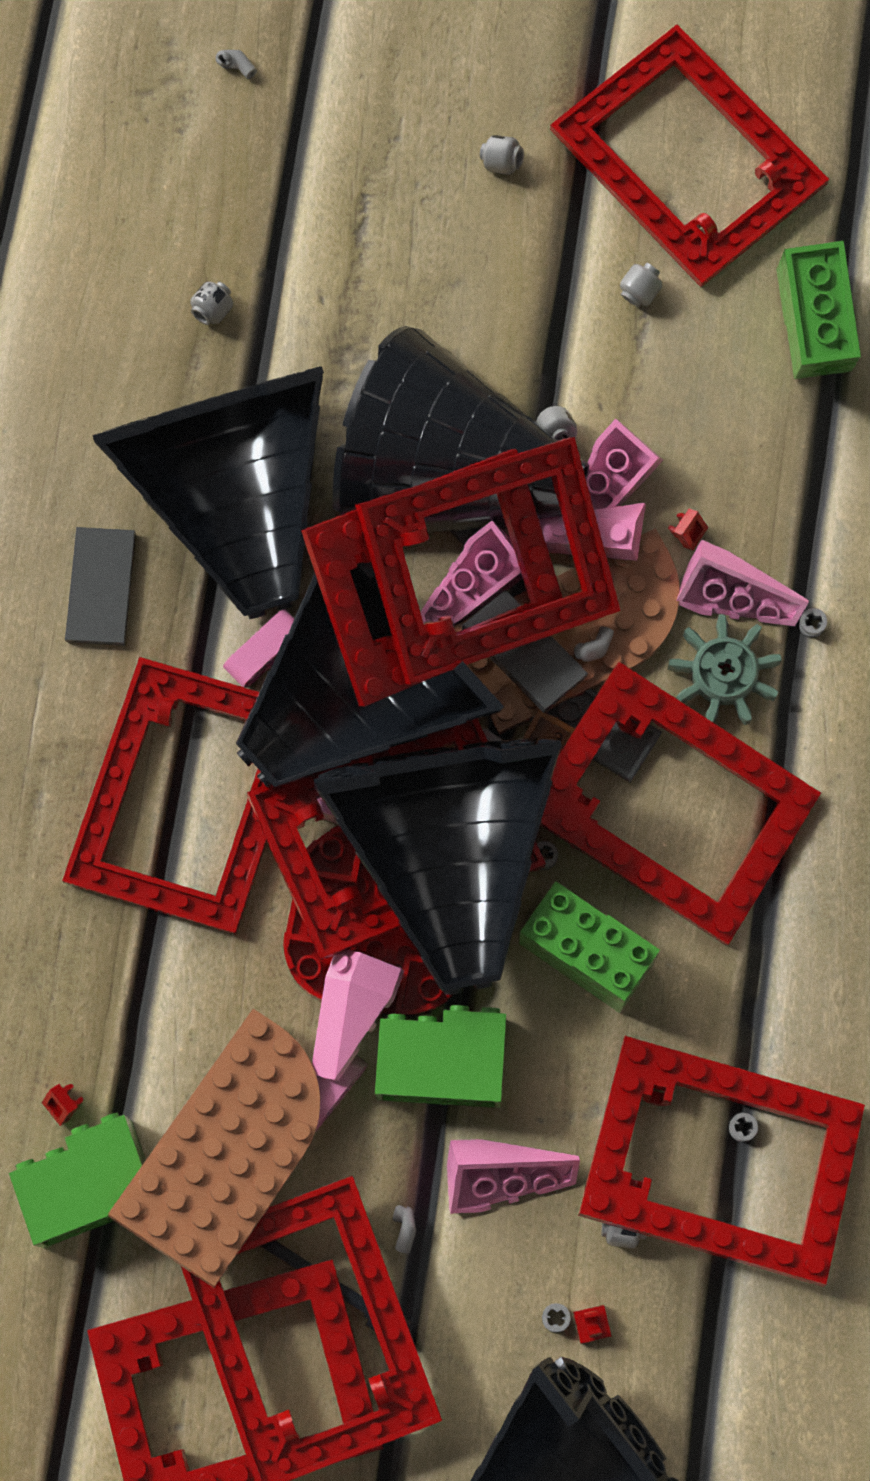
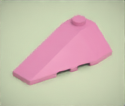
(618, 466)
(476, 577)
(730, 586)
(352, 999)
(495, 1172)

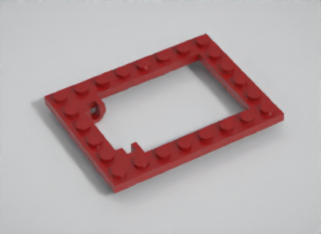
(702, 256)
(340, 545)
(434, 646)
(150, 698)
(286, 810)
(569, 811)
(623, 1202)
(122, 1343)
(273, 1442)

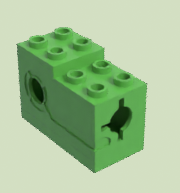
(818, 309)
(588, 946)
(442, 1061)
(80, 1185)

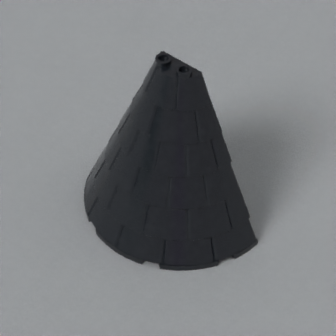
(425, 417)
(232, 482)
(309, 709)
(449, 844)
(571, 1432)

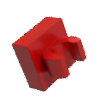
(690, 528)
(60, 1104)
(592, 1324)

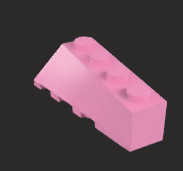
(618, 528)

